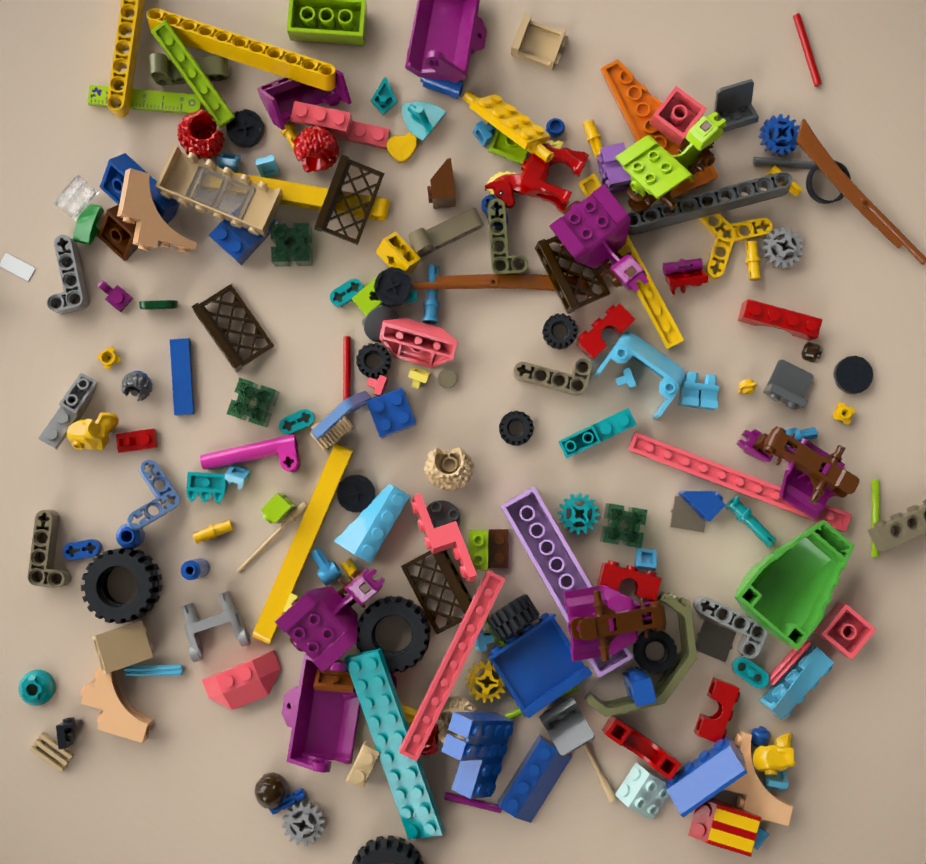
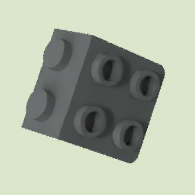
(735, 105)
(789, 385)
(567, 727)

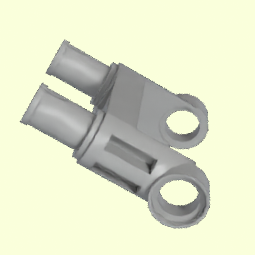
(195, 625)

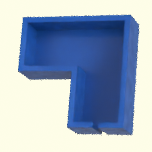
(481, 751)

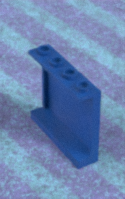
(537, 665)

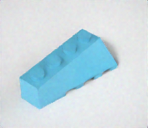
(373, 523)
(797, 682)

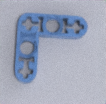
(347, 406)
(161, 495)

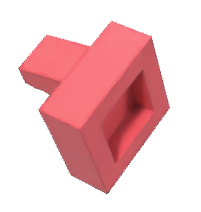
(378, 385)

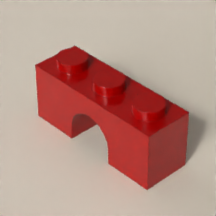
(617, 319)
(646, 583)
(714, 726)

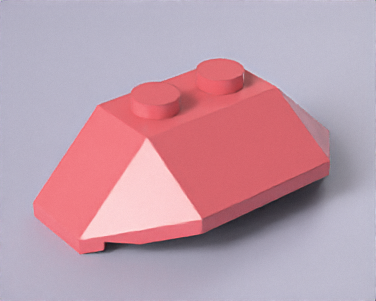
(418, 342)
(244, 681)

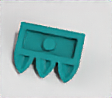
(206, 484)

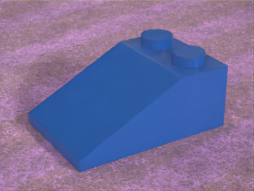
(237, 241)

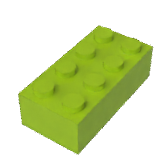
(327, 21)

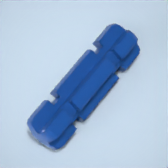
(289, 800)

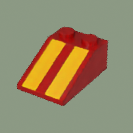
(725, 826)

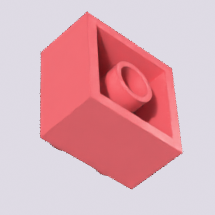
(677, 115)
(845, 630)

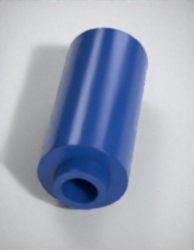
(444, 87)
(195, 569)

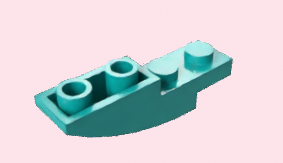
(597, 433)

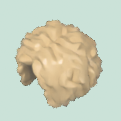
(448, 469)
(453, 704)

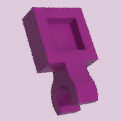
(116, 297)

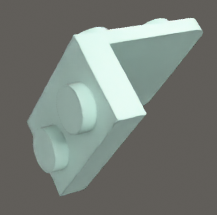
(643, 791)

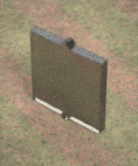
(685, 517)
(715, 640)

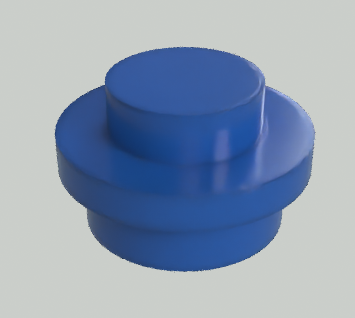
(555, 127)

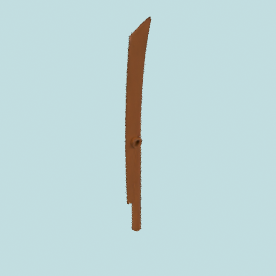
(818, 154)
(497, 281)

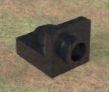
(64, 733)

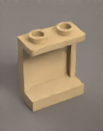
(538, 43)
(122, 647)

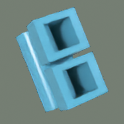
(699, 394)

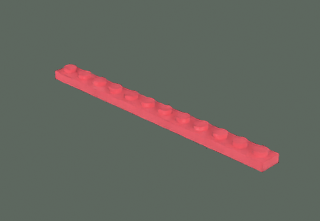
(728, 478)

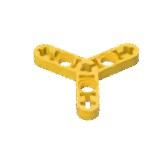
(735, 236)

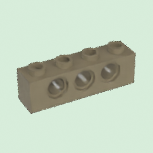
(882, 535)

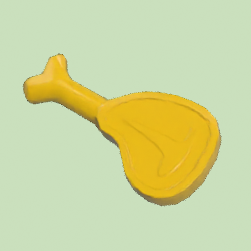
(402, 147)

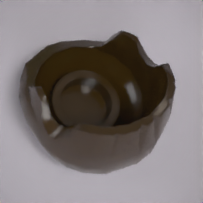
(270, 790)

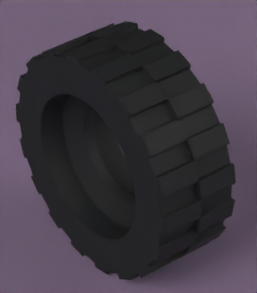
(665, 662)

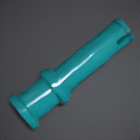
(744, 515)

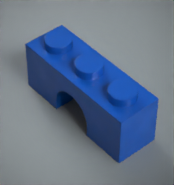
(639, 686)

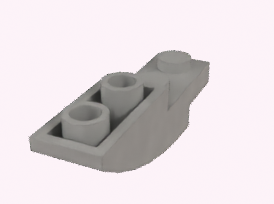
(70, 410)

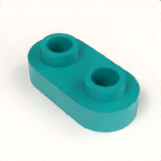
(749, 671)

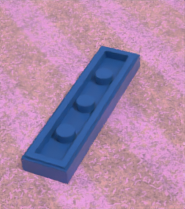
(182, 376)

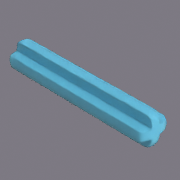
(153, 670)

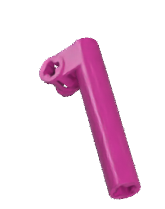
(283, 446)

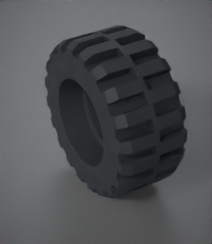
(97, 592)
(408, 611)
(387, 851)

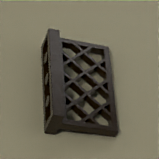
(336, 189)
(560, 281)
(219, 337)
(454, 580)

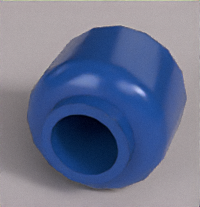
(129, 538)

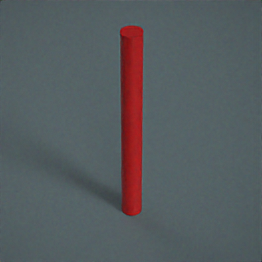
(807, 49)
(346, 367)

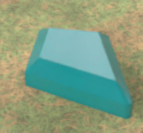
(384, 97)

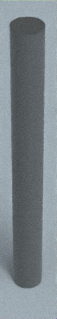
(784, 163)

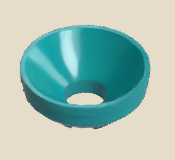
(45, 684)

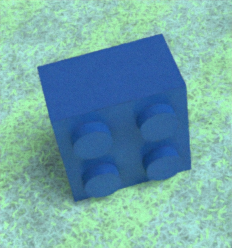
(391, 413)

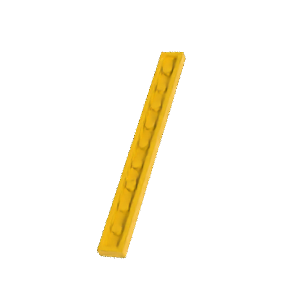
(647, 293)

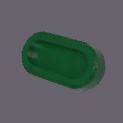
(161, 304)

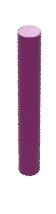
(472, 802)

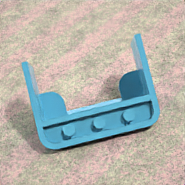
(630, 346)

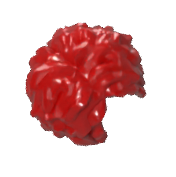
(199, 135)
(316, 149)

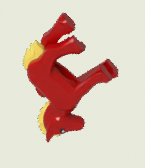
(534, 177)

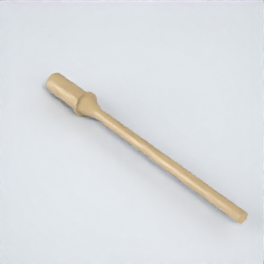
(292, 517)
(603, 781)

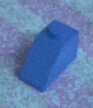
(705, 503)

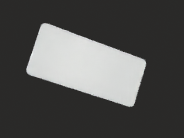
(17, 266)

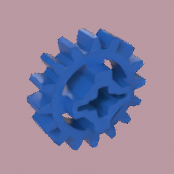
(786, 141)

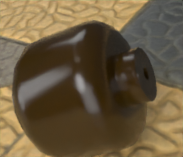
(811, 352)

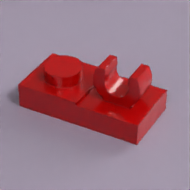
(692, 278)
(136, 440)

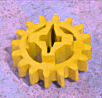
(487, 671)

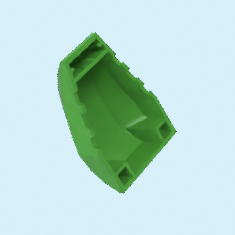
(795, 583)

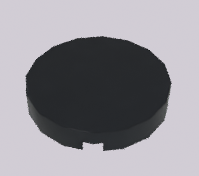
(245, 129)
(393, 286)
(853, 374)
(356, 493)

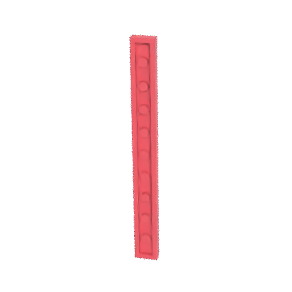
(451, 666)

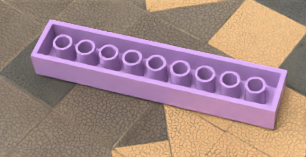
(552, 559)

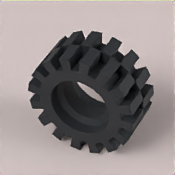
(559, 342)
(373, 349)
(516, 416)

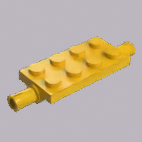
(511, 123)

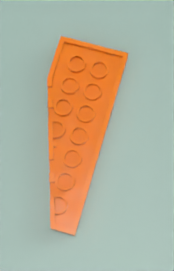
(637, 109)

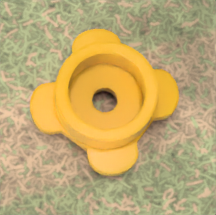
(103, 357)
(747, 387)
(837, 415)

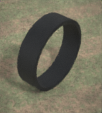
(810, 190)

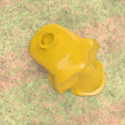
(92, 434)
(776, 756)

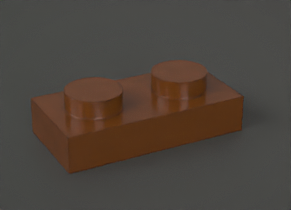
(498, 548)

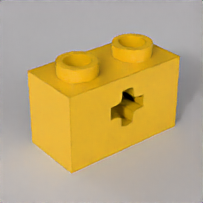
(398, 253)

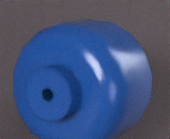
(760, 736)

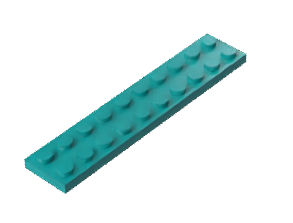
(388, 730)

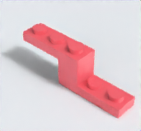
(340, 124)
(443, 538)

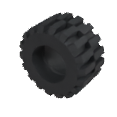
(512, 617)

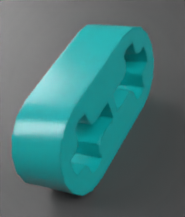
(344, 288)
(294, 418)

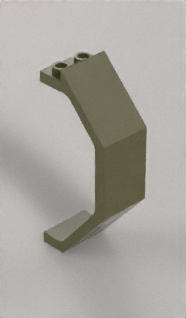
(672, 676)

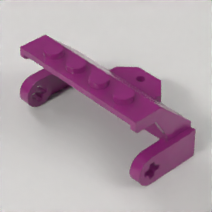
(445, 38)
(320, 721)

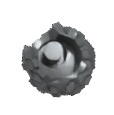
(136, 383)

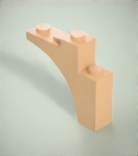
(150, 228)
(118, 714)
(754, 795)

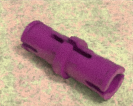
(695, 264)

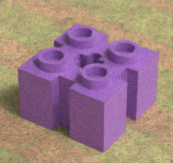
(611, 171)

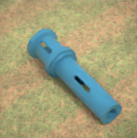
(431, 304)

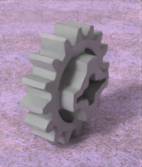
(790, 244)
(312, 825)

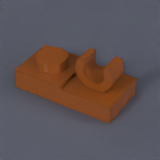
(333, 681)

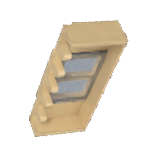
(219, 192)

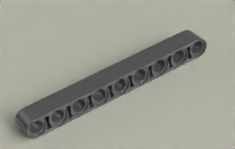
(713, 197)

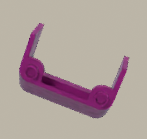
(280, 97)

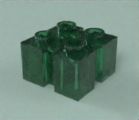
(299, 253)
(248, 392)
(633, 518)

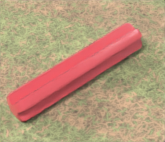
(787, 663)

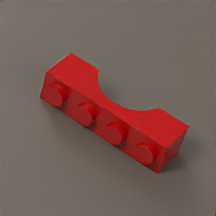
(795, 323)
(642, 746)

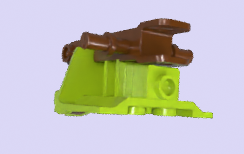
(658, 172)

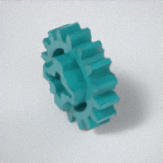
(585, 507)

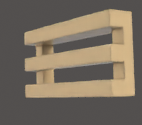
(38, 743)

